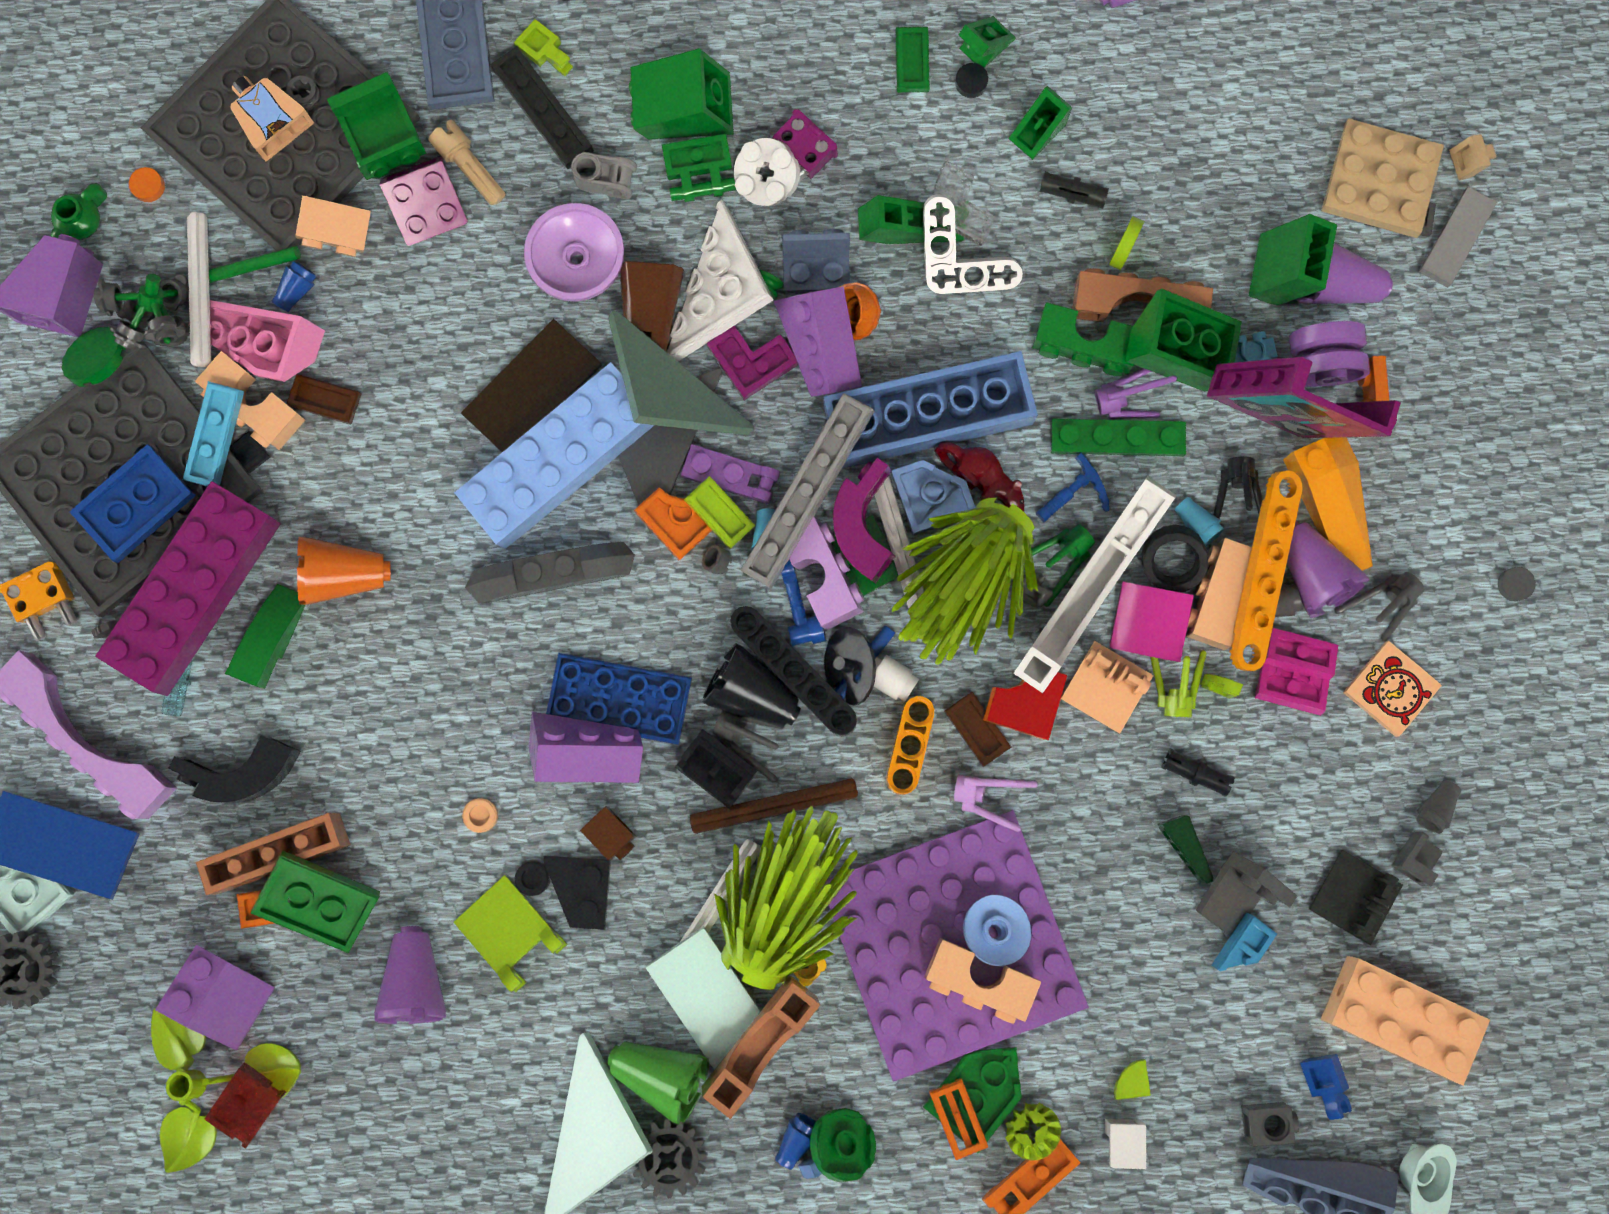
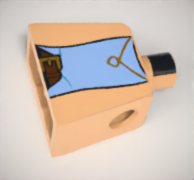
(268, 115)

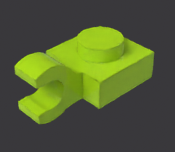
(541, 46)

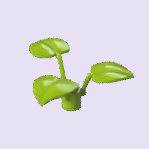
(183, 1132)

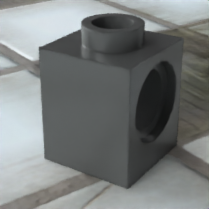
(1254, 1120)

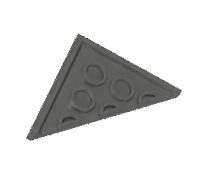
(660, 453)

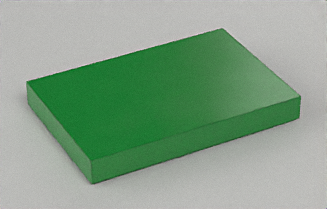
(315, 902)

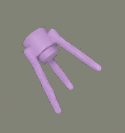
(972, 790)

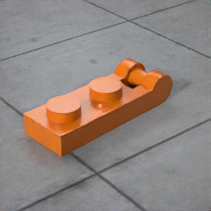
(1031, 1181)

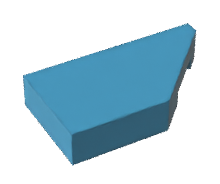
(1245, 944)

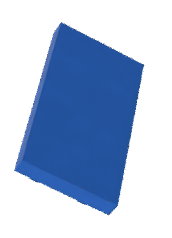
(620, 696)
(63, 845)

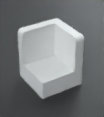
(1126, 1143)

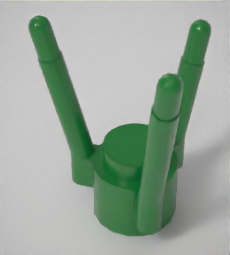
(1074, 544)

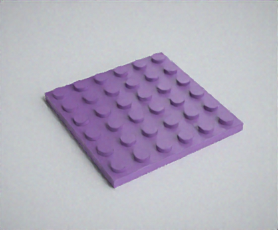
(924, 896)

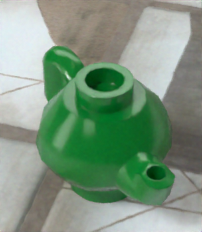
(78, 213)

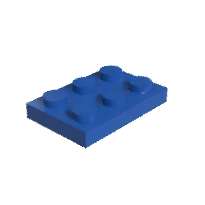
(132, 503)

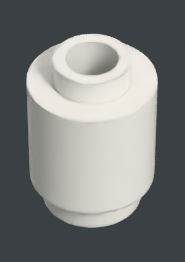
(894, 678)

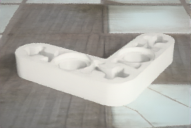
(947, 259)

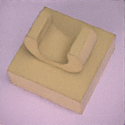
(1471, 156)

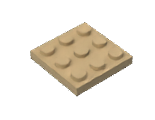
(1382, 178)

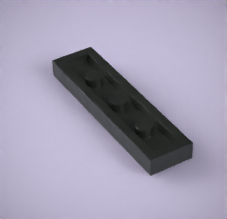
(541, 106)

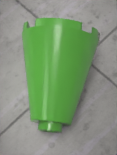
(660, 1077)

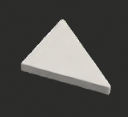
(720, 290)

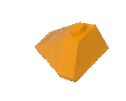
(1334, 495)

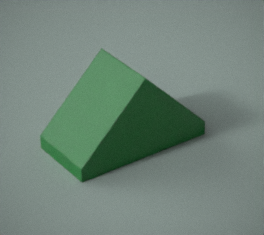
(1041, 123)

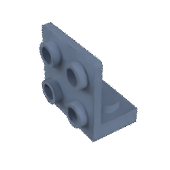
(815, 260)

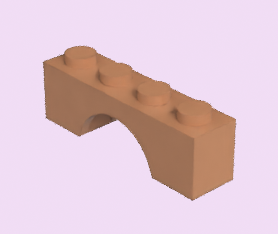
(1100, 293)
(744, 1063)

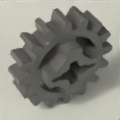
(34, 972)
(681, 1169)

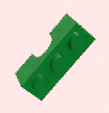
(1059, 336)

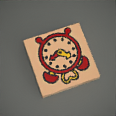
(1392, 688)

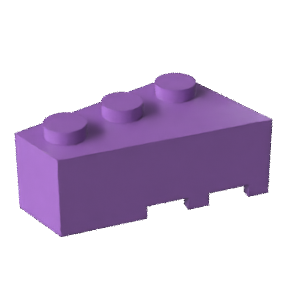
(583, 751)

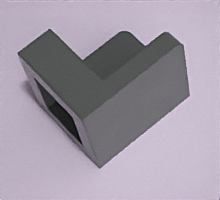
(1418, 859)

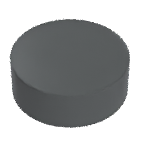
(1516, 584)

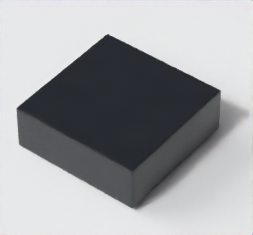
(249, 452)

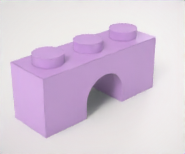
(837, 597)

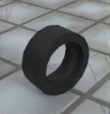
(1177, 583)

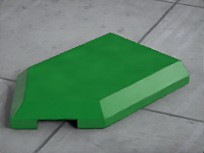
(992, 1086)

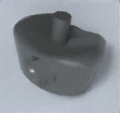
(1039, 597)

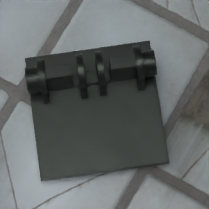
(1356, 897)

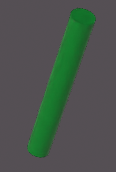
(254, 264)

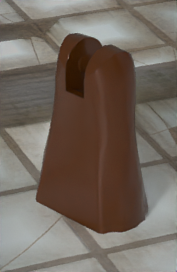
(651, 297)

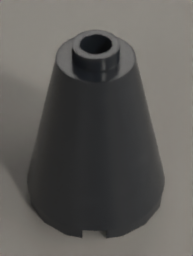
(750, 690)

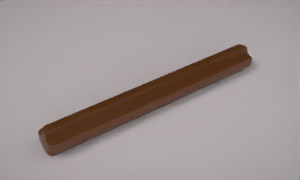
(773, 806)

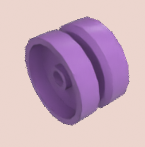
(1333, 351)

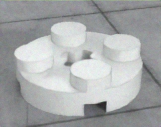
(748, 177)

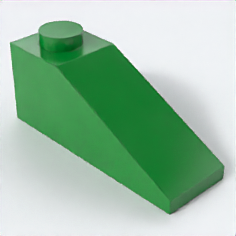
(895, 222)

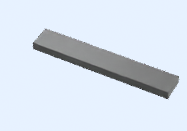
(807, 490)

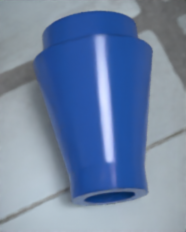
(293, 285)
(795, 1140)

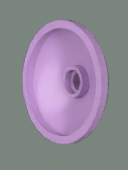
(570, 232)

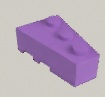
(821, 340)

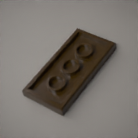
(531, 386)

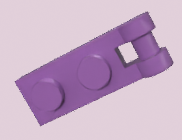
(730, 473)

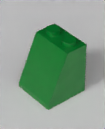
(681, 97)

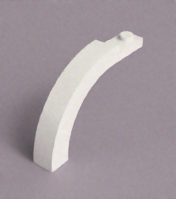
(1094, 584)

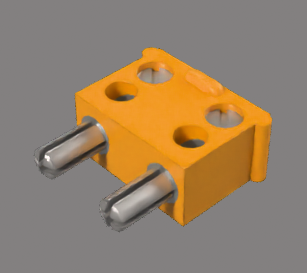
(37, 591)

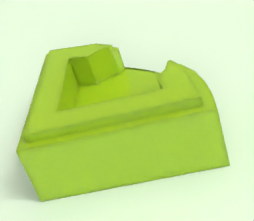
(1227, 688)
(1133, 1081)

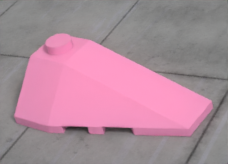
(264, 340)

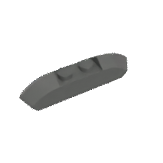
(550, 571)

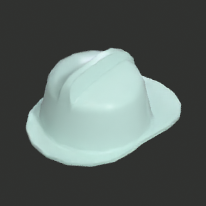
(1429, 1178)

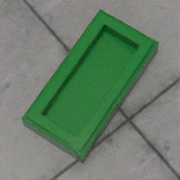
(912, 59)

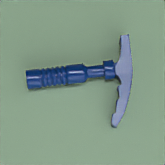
(1067, 493)

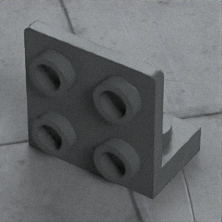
(1238, 891)

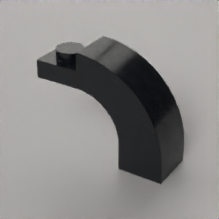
(257, 776)

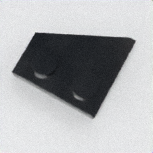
(581, 889)

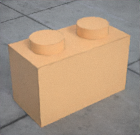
(332, 225)

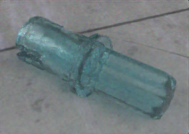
(174, 702)

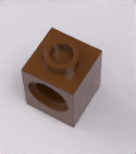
(609, 834)

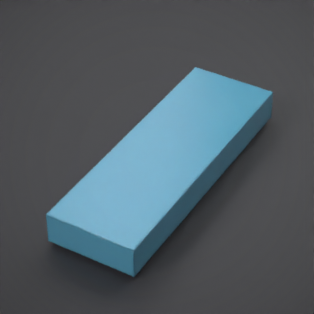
(213, 434)

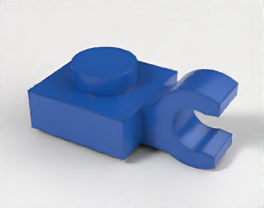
(1328, 1080)

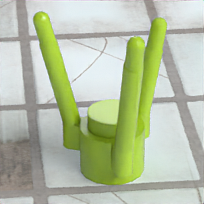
(1180, 701)

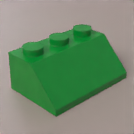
(1182, 339)

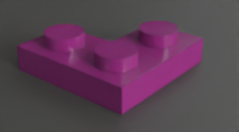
(749, 369)

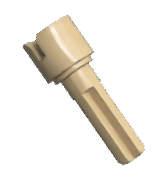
(455, 147)

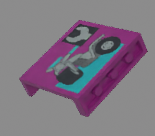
(1276, 395)

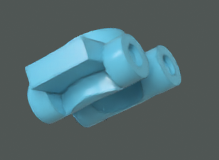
(1259, 349)

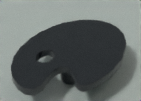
(844, 657)

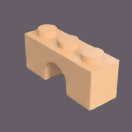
(271, 420)
(1009, 995)

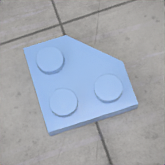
(929, 493)

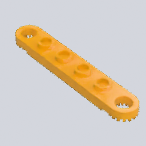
(1266, 570)

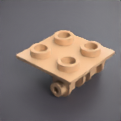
(1107, 687)

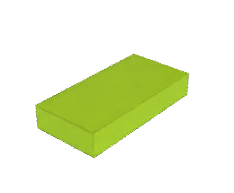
(719, 512)

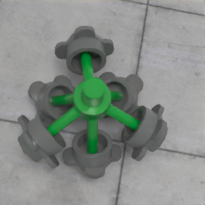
(140, 305)

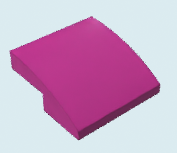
(1151, 621)
(1297, 672)

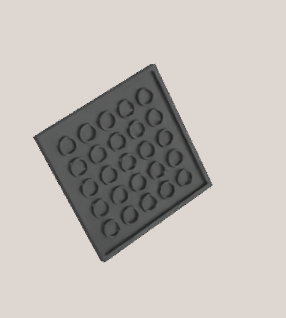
(212, 146)
(80, 445)

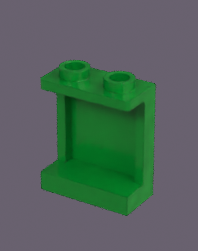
(377, 126)

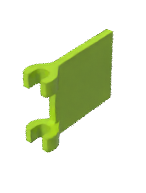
(505, 929)

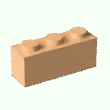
(1220, 595)

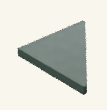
(665, 391)

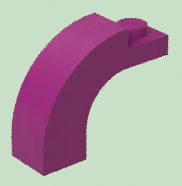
(851, 526)

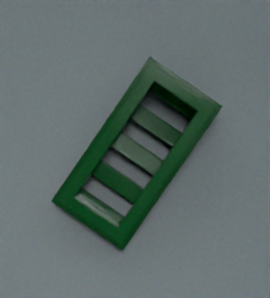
(1184, 840)

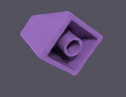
(52, 286)
(215, 998)

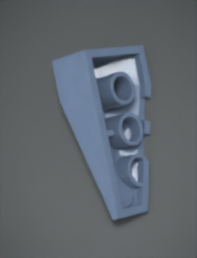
(1324, 1185)

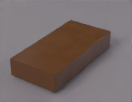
(323, 399)
(980, 736)

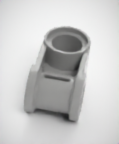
(606, 174)

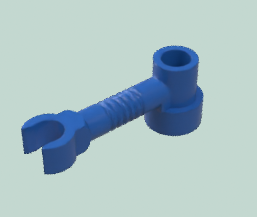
(805, 628)

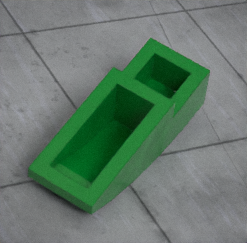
(266, 637)

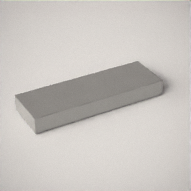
(1457, 237)

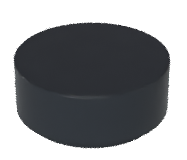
(971, 80)
(532, 878)

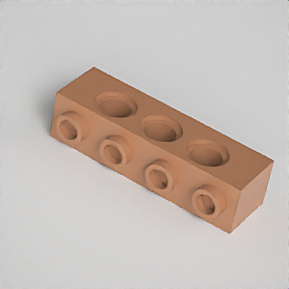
(258, 857)

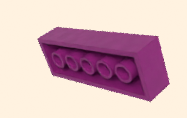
(188, 590)

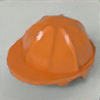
(862, 309)

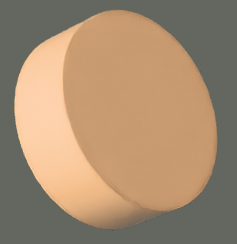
(480, 815)

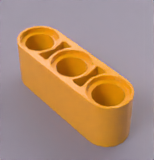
(918, 730)

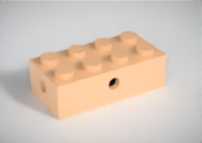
(1405, 1020)

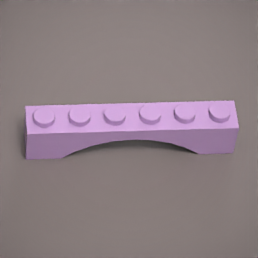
(35, 692)

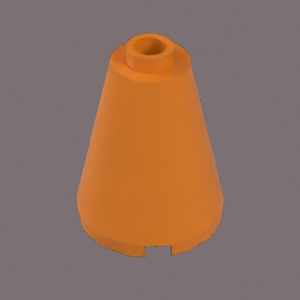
(337, 570)

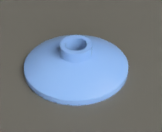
(1008, 920)

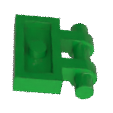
(698, 158)

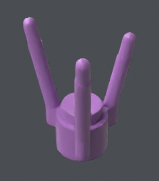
(1113, 397)

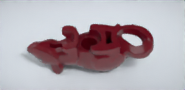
(983, 471)

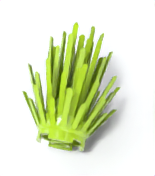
(968, 576)
(785, 901)

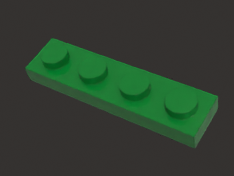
(1118, 437)

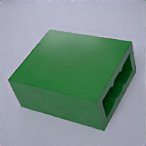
(1293, 260)

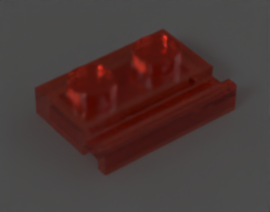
(244, 1105)

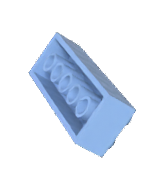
(553, 459)

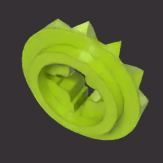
(1046, 1137)

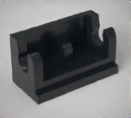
(716, 769)

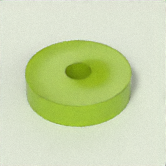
(1126, 242)

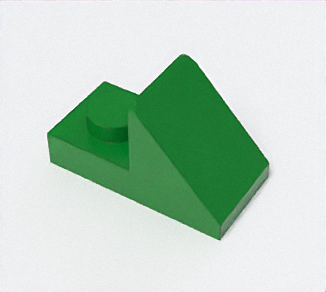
(985, 40)

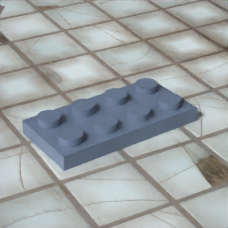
(455, 53)

